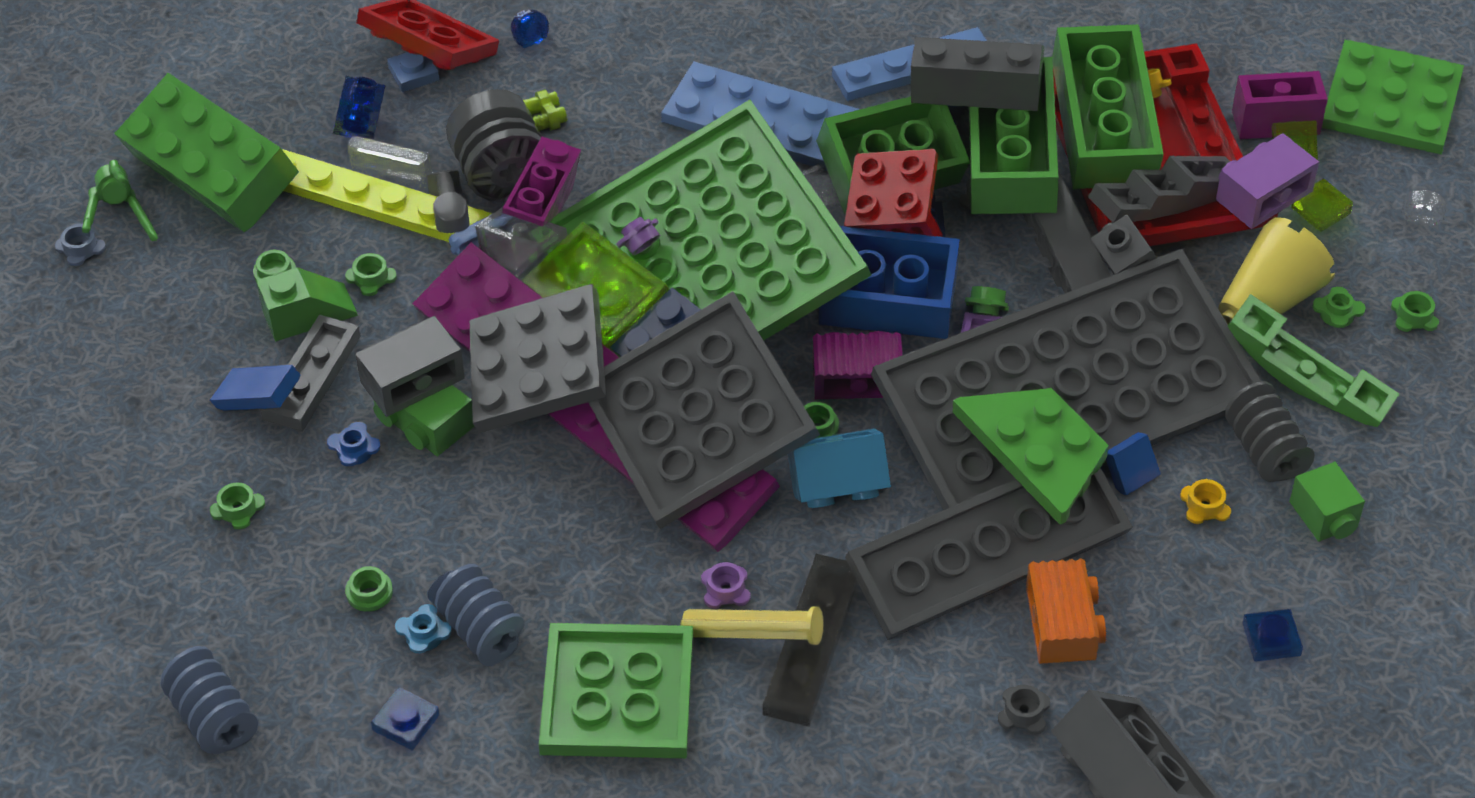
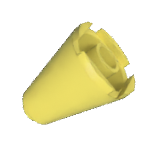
(1279, 269)

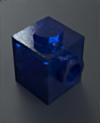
(359, 108)

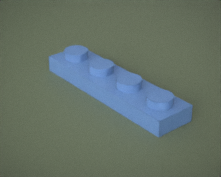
(884, 70)

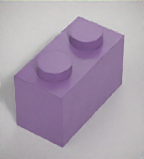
(1266, 180)

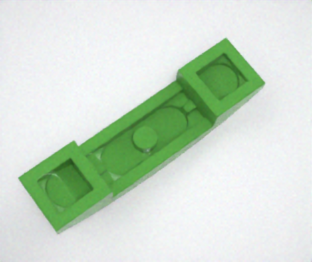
(1305, 370)

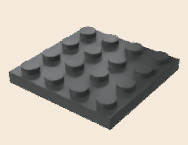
(700, 410)

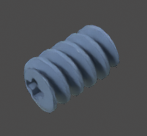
(477, 613)
(208, 701)

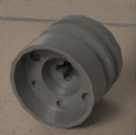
(492, 141)

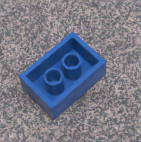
(908, 284)

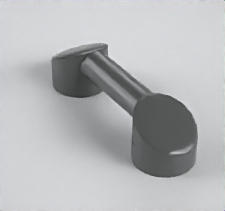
(449, 207)

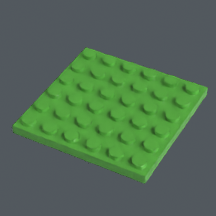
(730, 221)

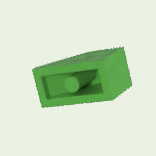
(296, 299)

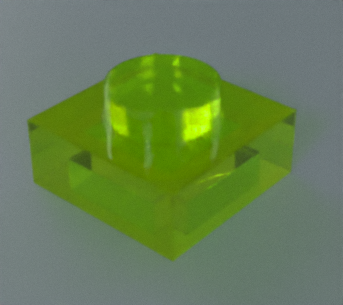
(1302, 133)
(1323, 205)

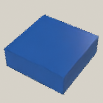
(1132, 463)

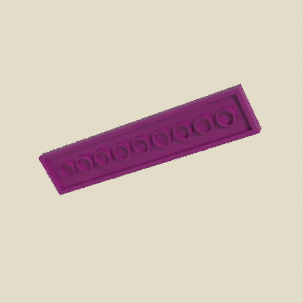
(481, 286)

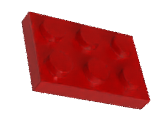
(427, 32)

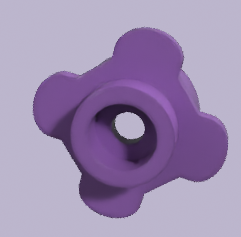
(639, 235)
(725, 574)

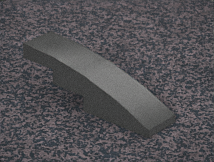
(1153, 194)

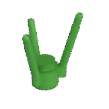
(113, 188)

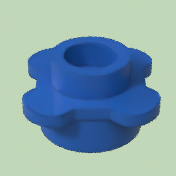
(353, 453)

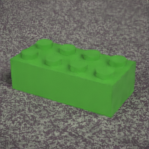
(1105, 103)
(207, 152)
(1015, 155)

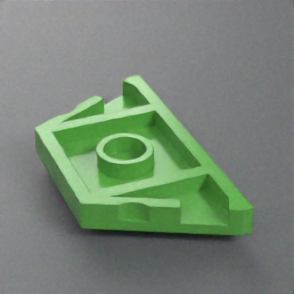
(1037, 442)

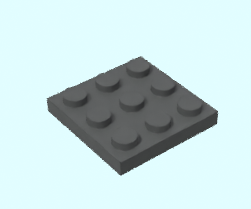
(536, 358)

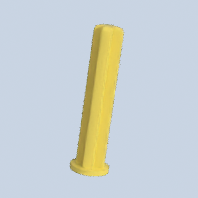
(756, 624)

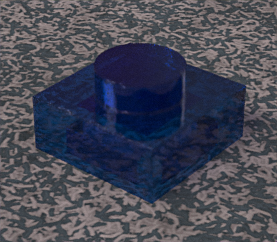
(1272, 635)
(405, 718)

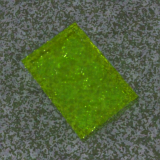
(622, 283)

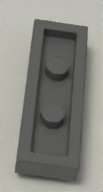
(318, 362)

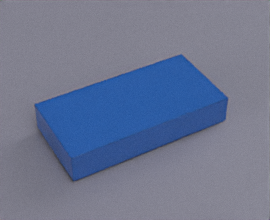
(255, 387)

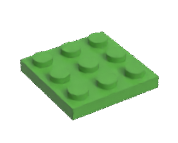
(1392, 96)
(617, 690)

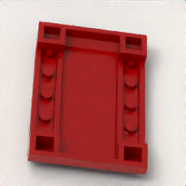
(1188, 126)

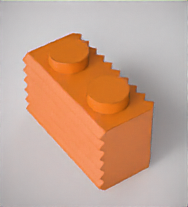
(1063, 611)

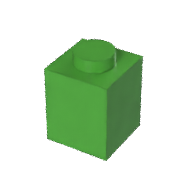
(1327, 502)

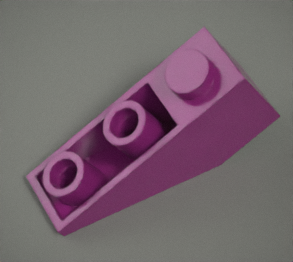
(544, 182)

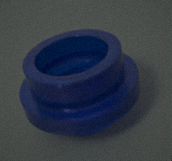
(529, 28)

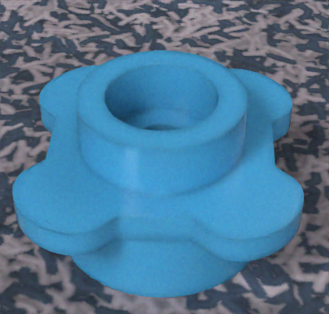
(426, 639)

